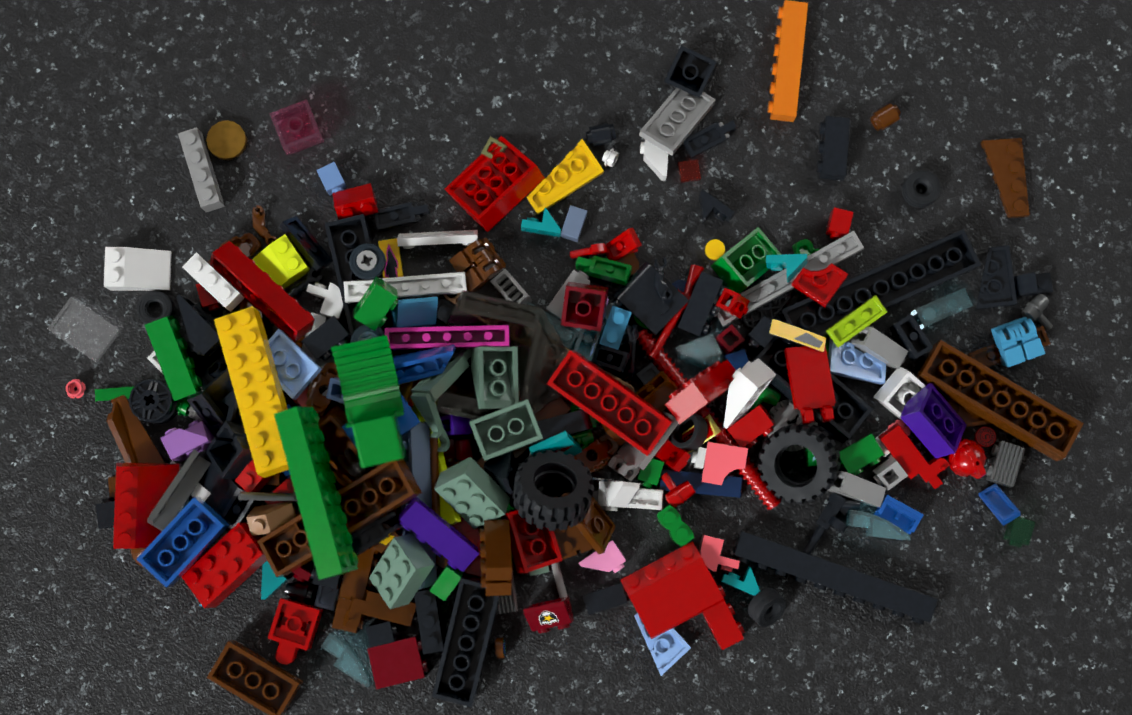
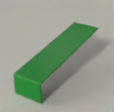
(111, 393)

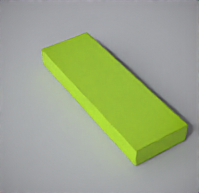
(856, 321)

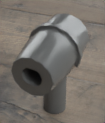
(1034, 310)

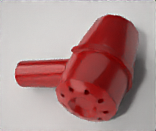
(677, 494)

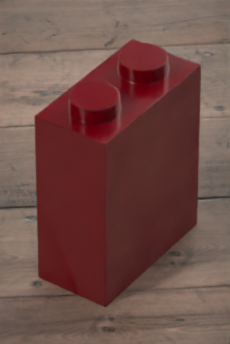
(397, 662)

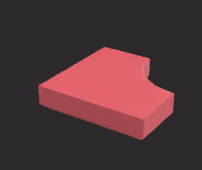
(721, 460)

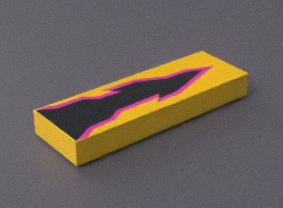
(393, 258)

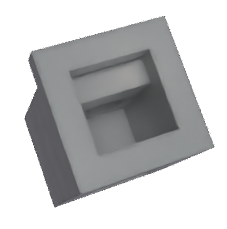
(895, 475)

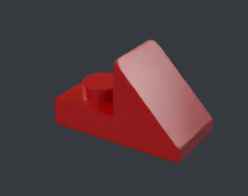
(623, 245)

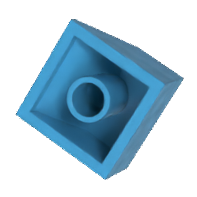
(415, 313)

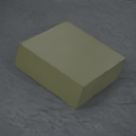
(492, 140)

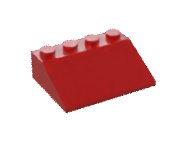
(494, 188)
(136, 495)
(672, 590)

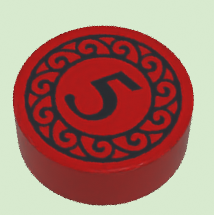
(985, 436)

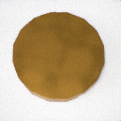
(226, 140)

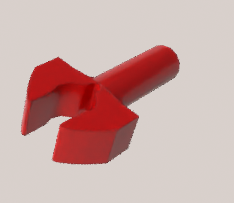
(596, 249)

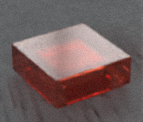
(689, 171)

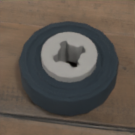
(369, 268)

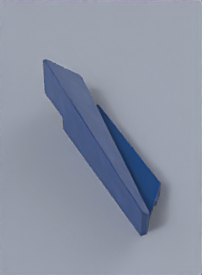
(422, 363)

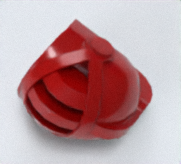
(968, 459)

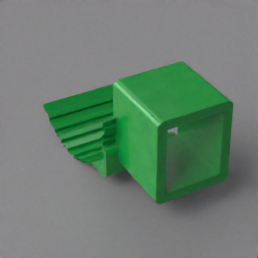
(371, 399)

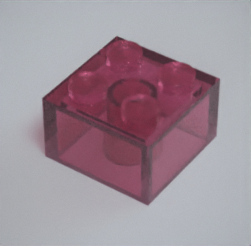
(297, 127)

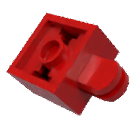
(296, 628)

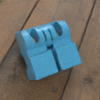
(1017, 341)

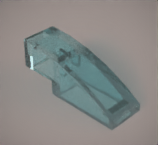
(875, 525)
(347, 659)

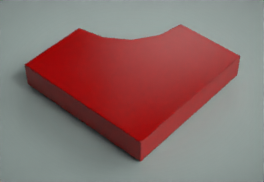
(820, 284)

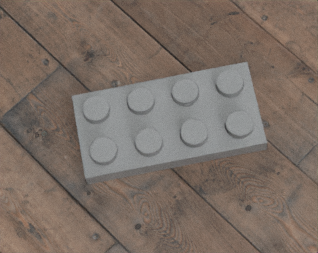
(676, 120)

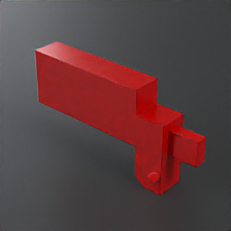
(910, 458)

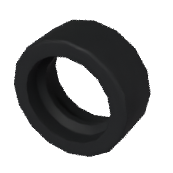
(698, 437)

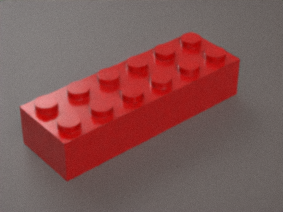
(610, 402)

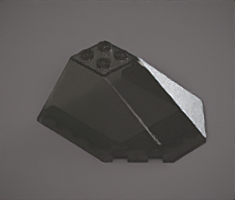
(538, 352)

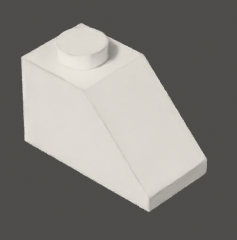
(655, 159)
(616, 494)

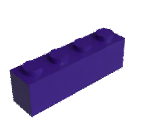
(439, 534)

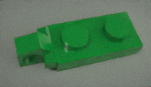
(605, 269)

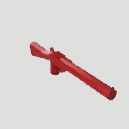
(693, 276)

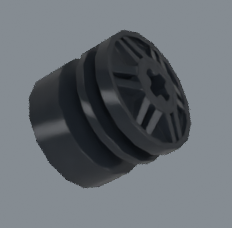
(158, 413)

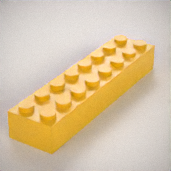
(255, 386)

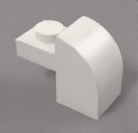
(332, 298)

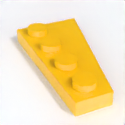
(571, 174)

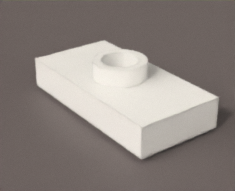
(647, 499)

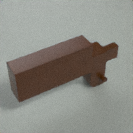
(374, 606)

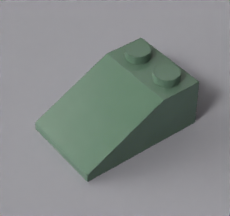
(495, 376)

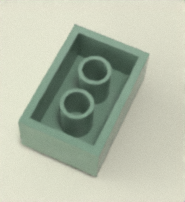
(506, 430)
(472, 493)
(401, 571)

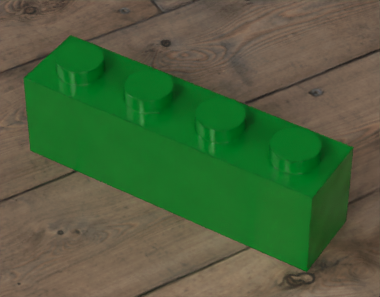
(173, 357)

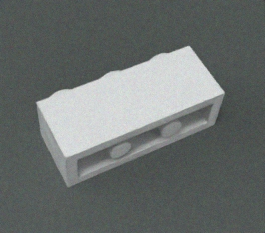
(213, 282)

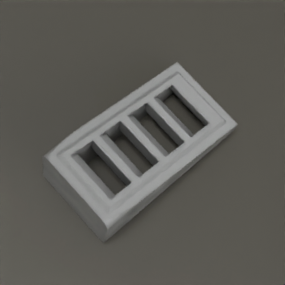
(517, 297)

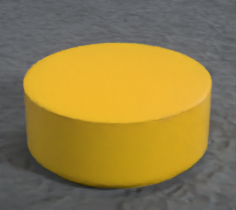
(714, 249)

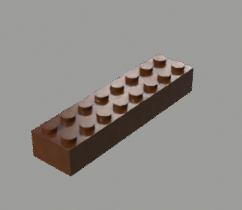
(999, 401)
(362, 503)

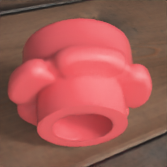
(70, 388)

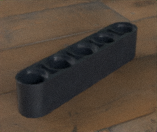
(571, 423)

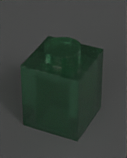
(1019, 532)

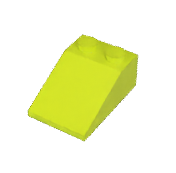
(282, 262)

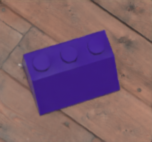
(934, 421)

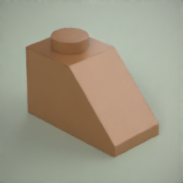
(270, 517)

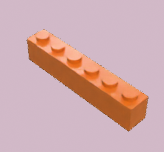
(788, 61)

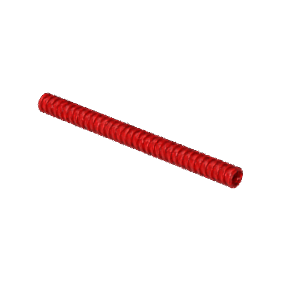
(750, 472)

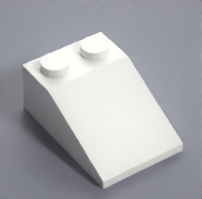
(137, 269)
(746, 389)
(898, 390)

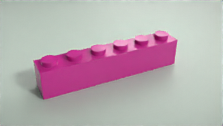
(461, 336)

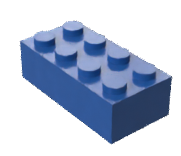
(183, 542)

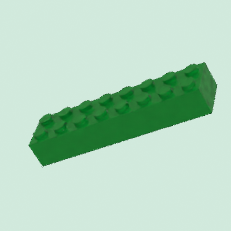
(316, 491)

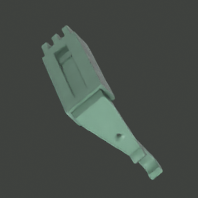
(432, 387)

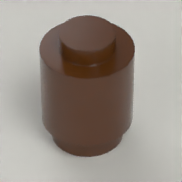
(885, 116)

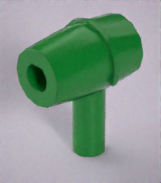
(768, 396)

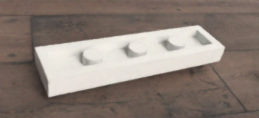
(410, 240)

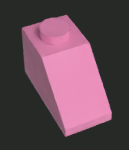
(607, 561)

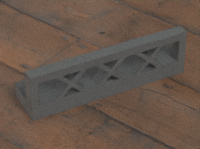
(179, 491)

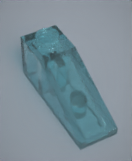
(942, 308)

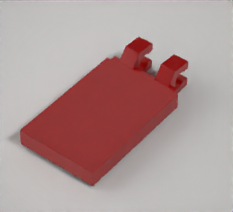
(810, 382)

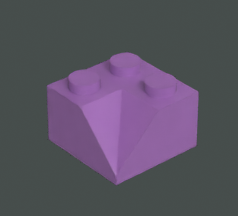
(181, 442)

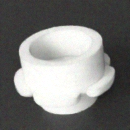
(610, 157)

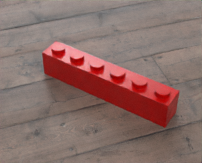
(262, 291)

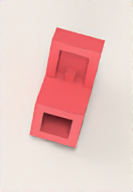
(710, 551)

